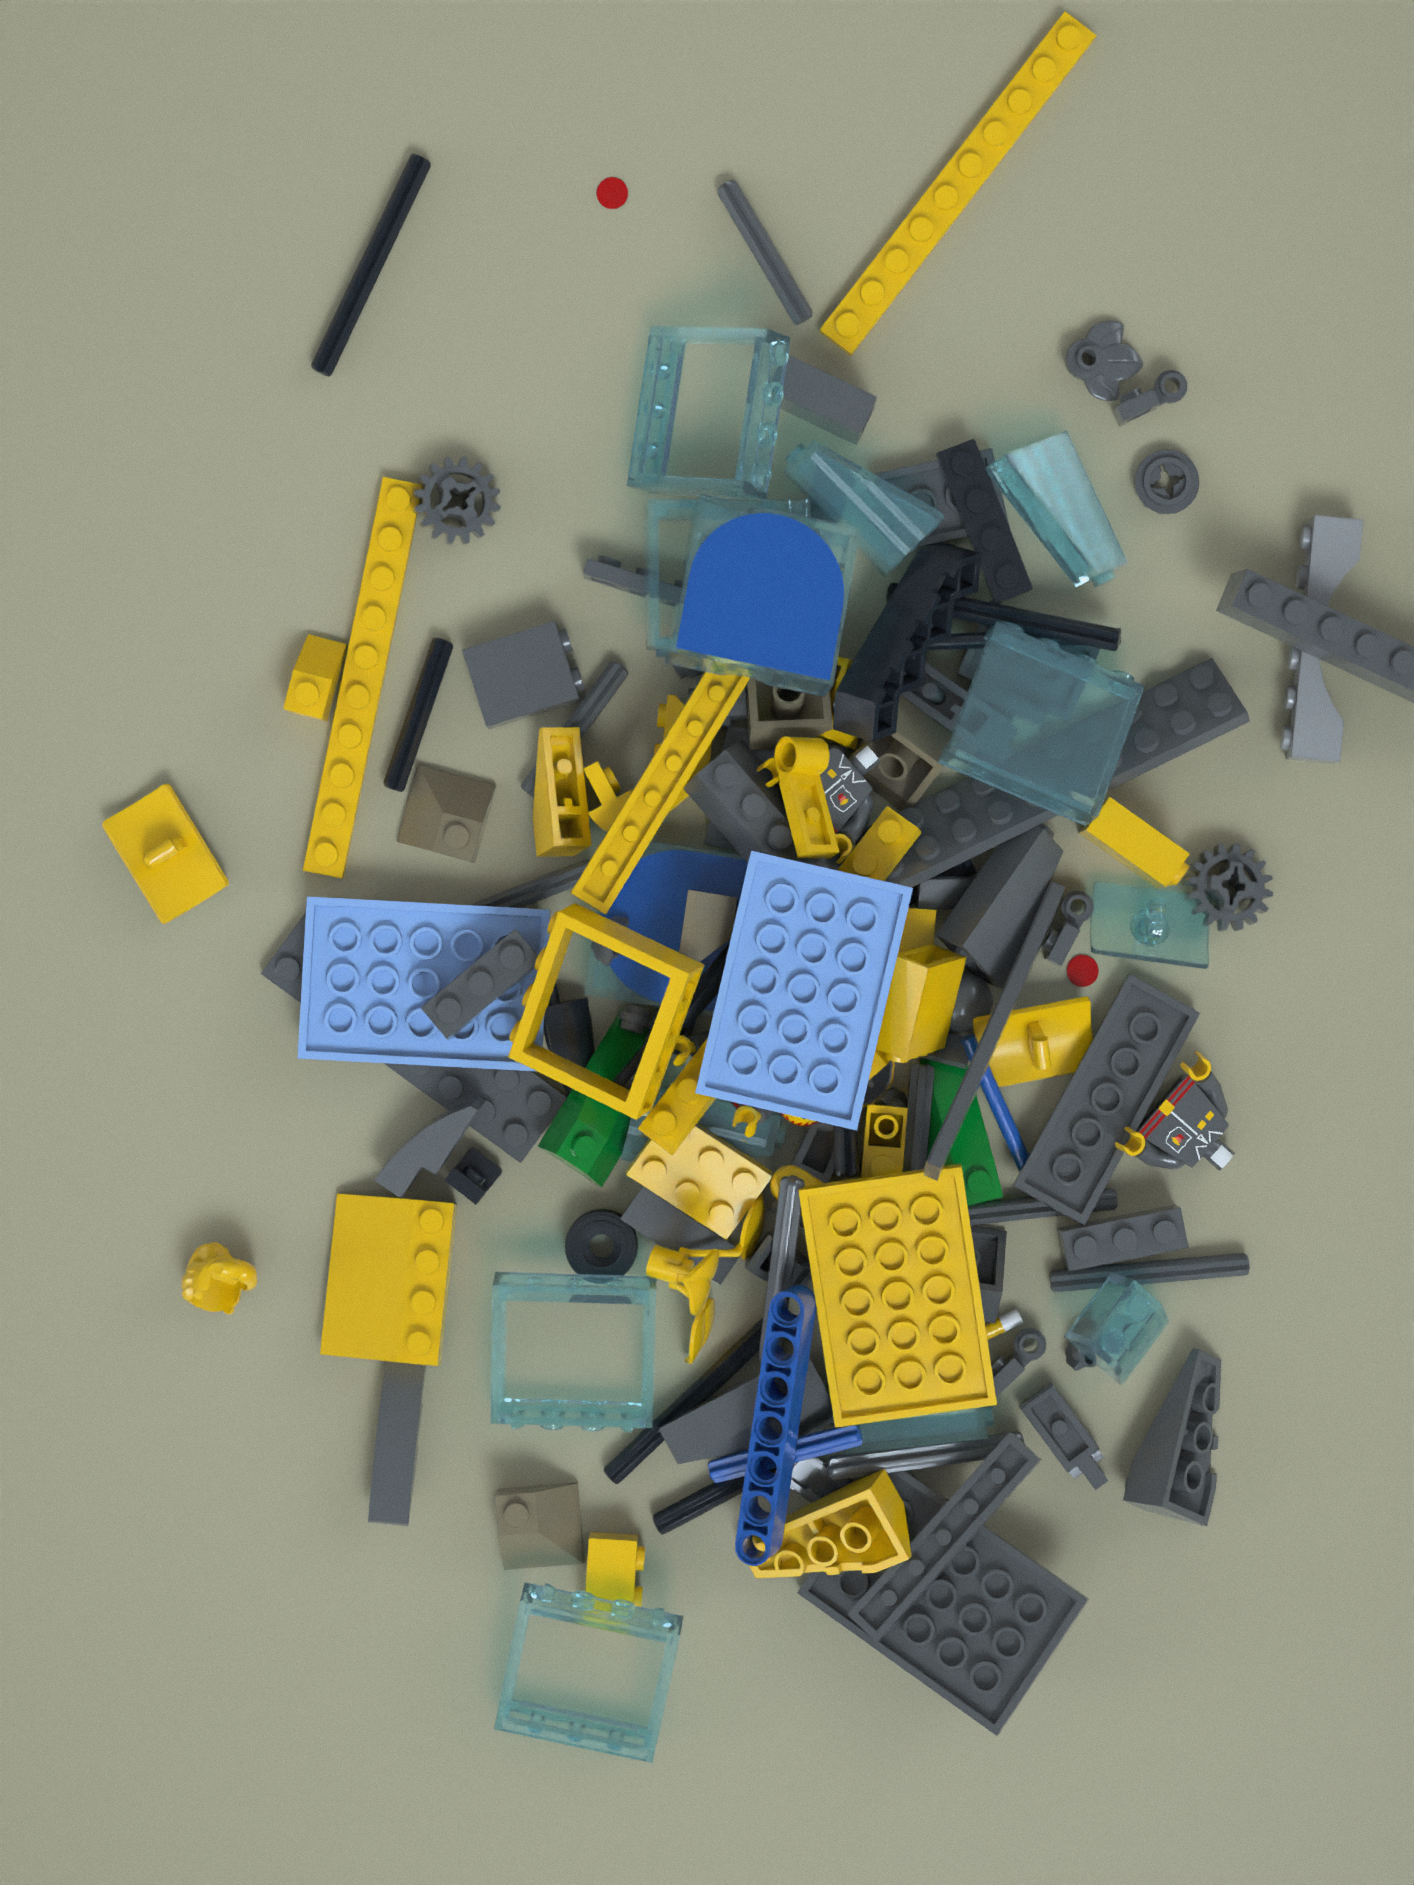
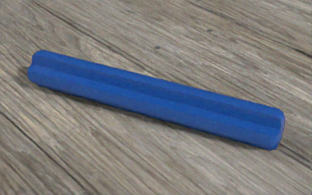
(807, 1447)

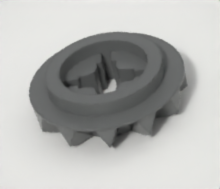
(1175, 465)

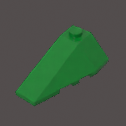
(972, 1143)

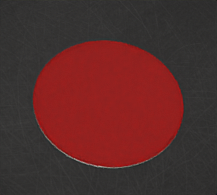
(612, 193)
(1082, 970)

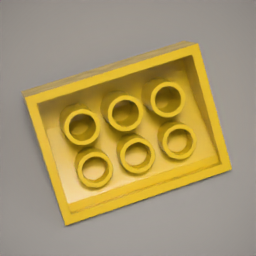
(388, 1279)

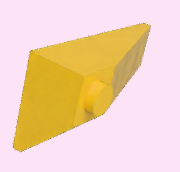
(843, 1531)

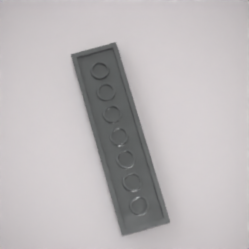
(516, 1103)

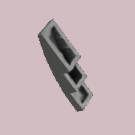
(396, 1443)

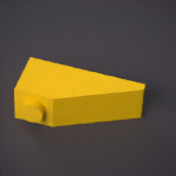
(560, 794)

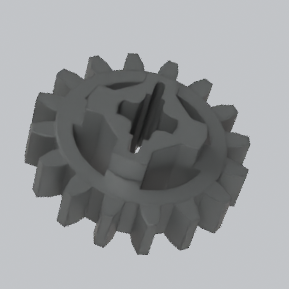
(466, 517)
(1244, 888)

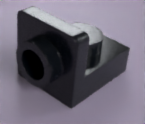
(473, 1175)

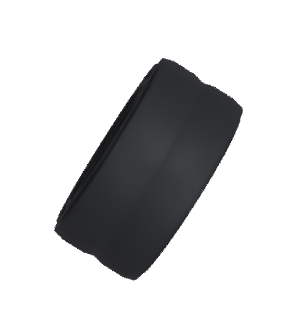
(595, 1223)

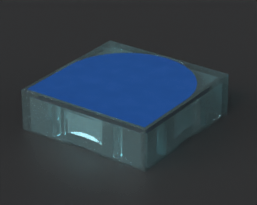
(763, 595)
(655, 907)

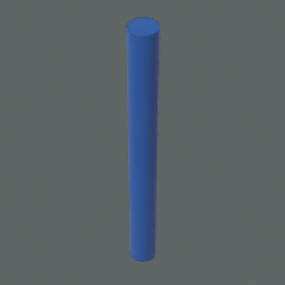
(998, 1107)

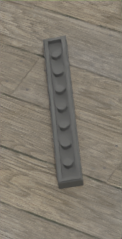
(993, 1031)

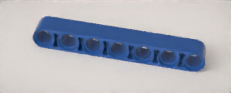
(763, 1438)

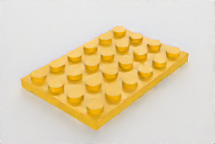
(897, 1296)

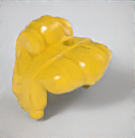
(216, 1279)

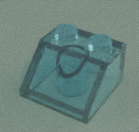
(1118, 1326)

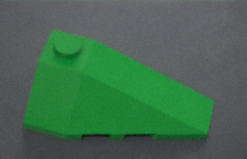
(585, 1131)

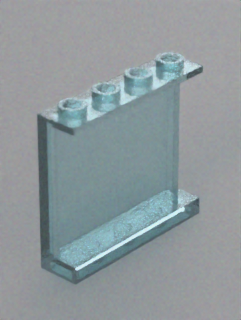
(1043, 723)

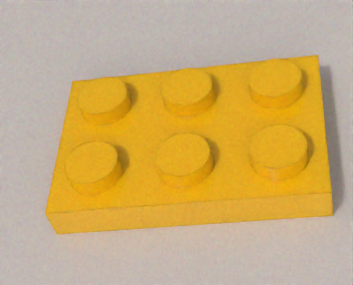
(702, 1178)

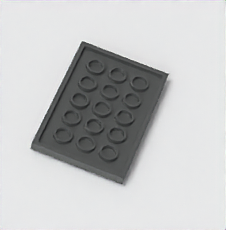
(979, 1625)

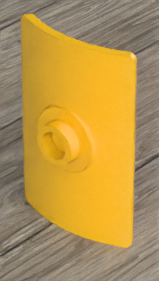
(165, 854)
(1040, 1041)

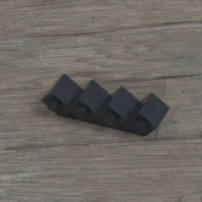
(897, 645)

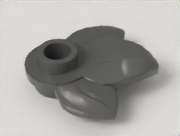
(1109, 360)

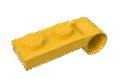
(799, 770)

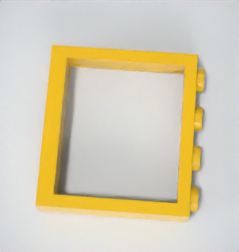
(683, 976)

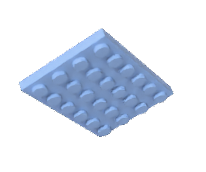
(383, 960)
(804, 990)

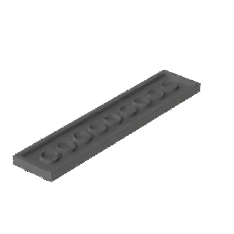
(978, 816)

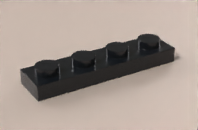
(984, 521)

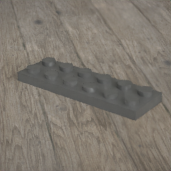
(1103, 1097)

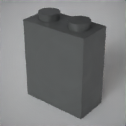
(826, 400)
(523, 674)

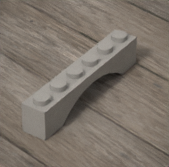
(1314, 723)

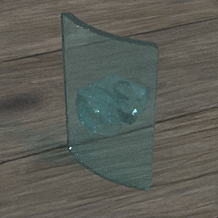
(1147, 925)

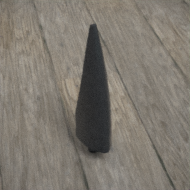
(569, 1030)

